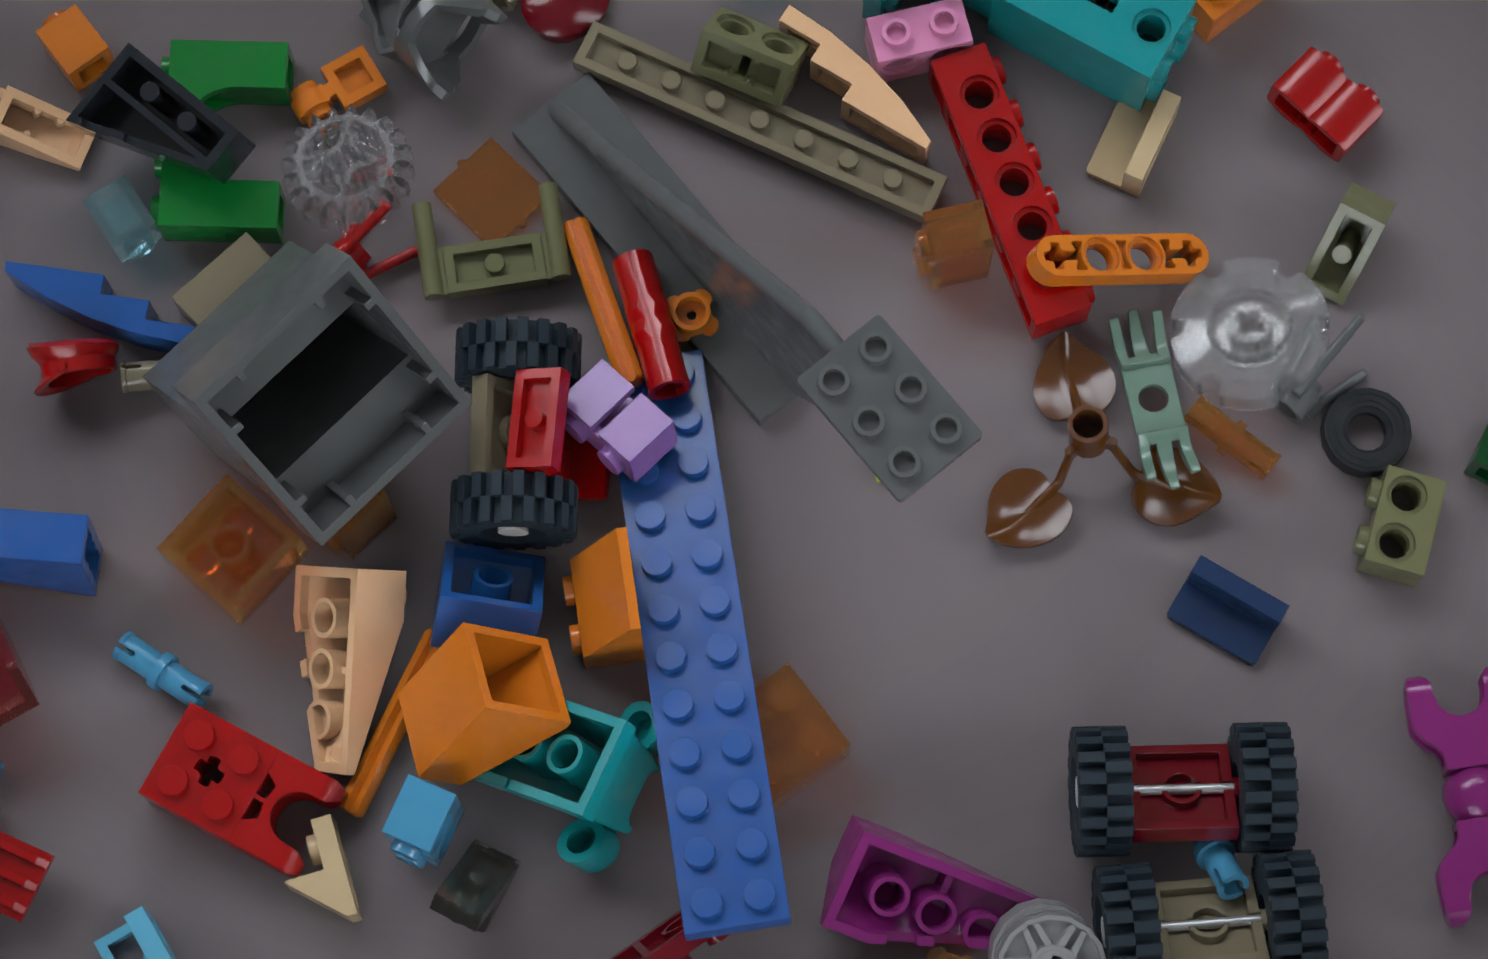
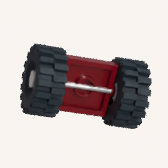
(1182, 791)

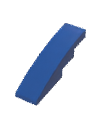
(90, 302)

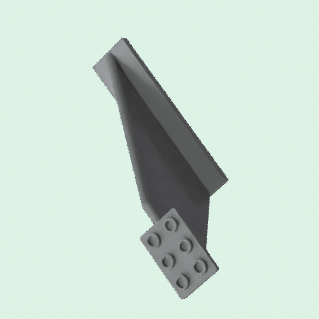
(768, 336)

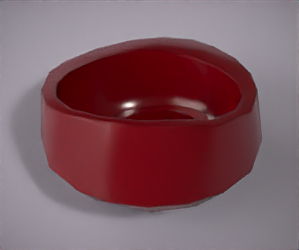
(563, 19)

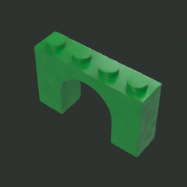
(224, 76)

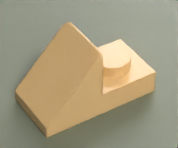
(332, 885)

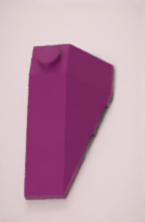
(905, 891)

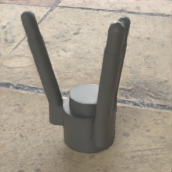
(1303, 402)

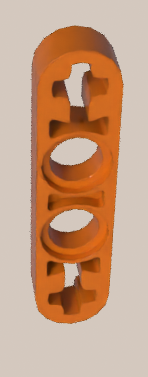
(1116, 251)

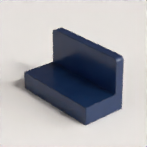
(1227, 611)

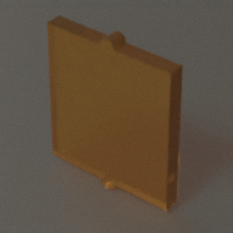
(490, 192)

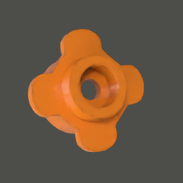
(696, 302)

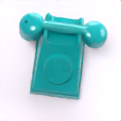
(589, 773)

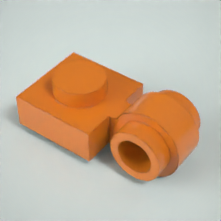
(348, 79)

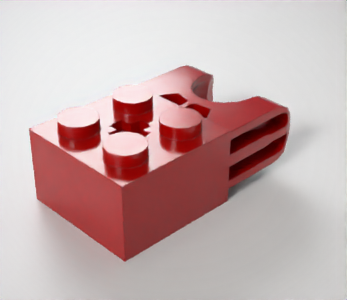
(248, 798)

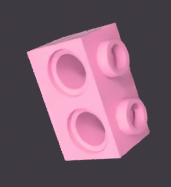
(908, 39)

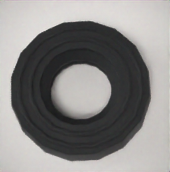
(1374, 404)

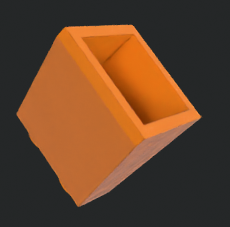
(481, 703)

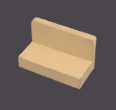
(1133, 143)

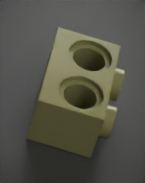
(749, 56)
(1410, 529)

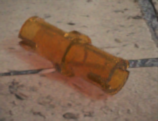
(1232, 437)

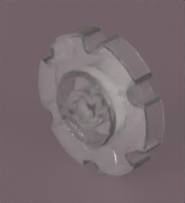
(1249, 333)

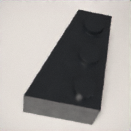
(158, 117)

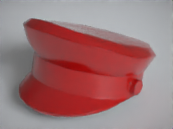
(72, 362)

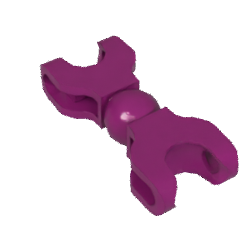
(1462, 752)

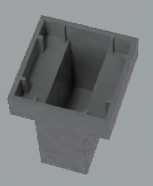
(310, 386)

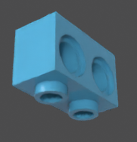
(422, 822)

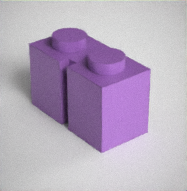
(623, 430)

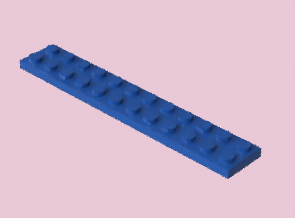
(703, 680)

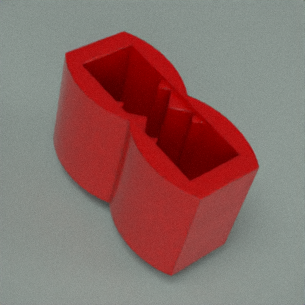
(1325, 103)

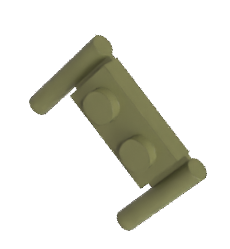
(493, 263)

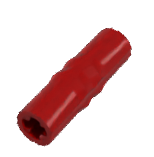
(651, 324)

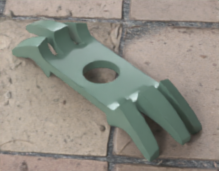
(1147, 371)

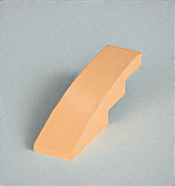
(866, 96)
(40, 130)

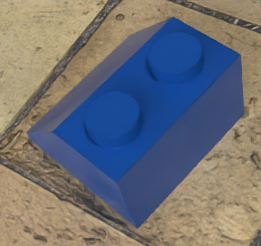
(488, 590)

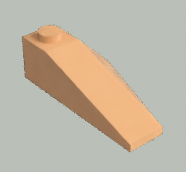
(350, 638)

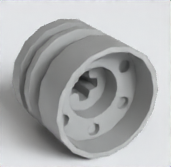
(1042, 931)

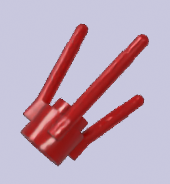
(350, 245)

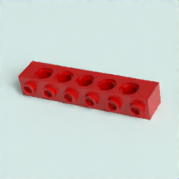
(977, 73)

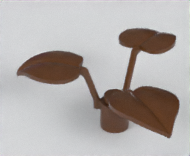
(1078, 387)

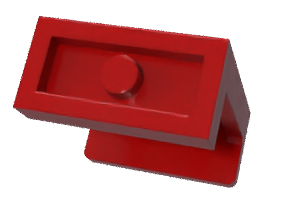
(540, 437)

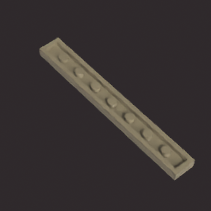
(760, 125)

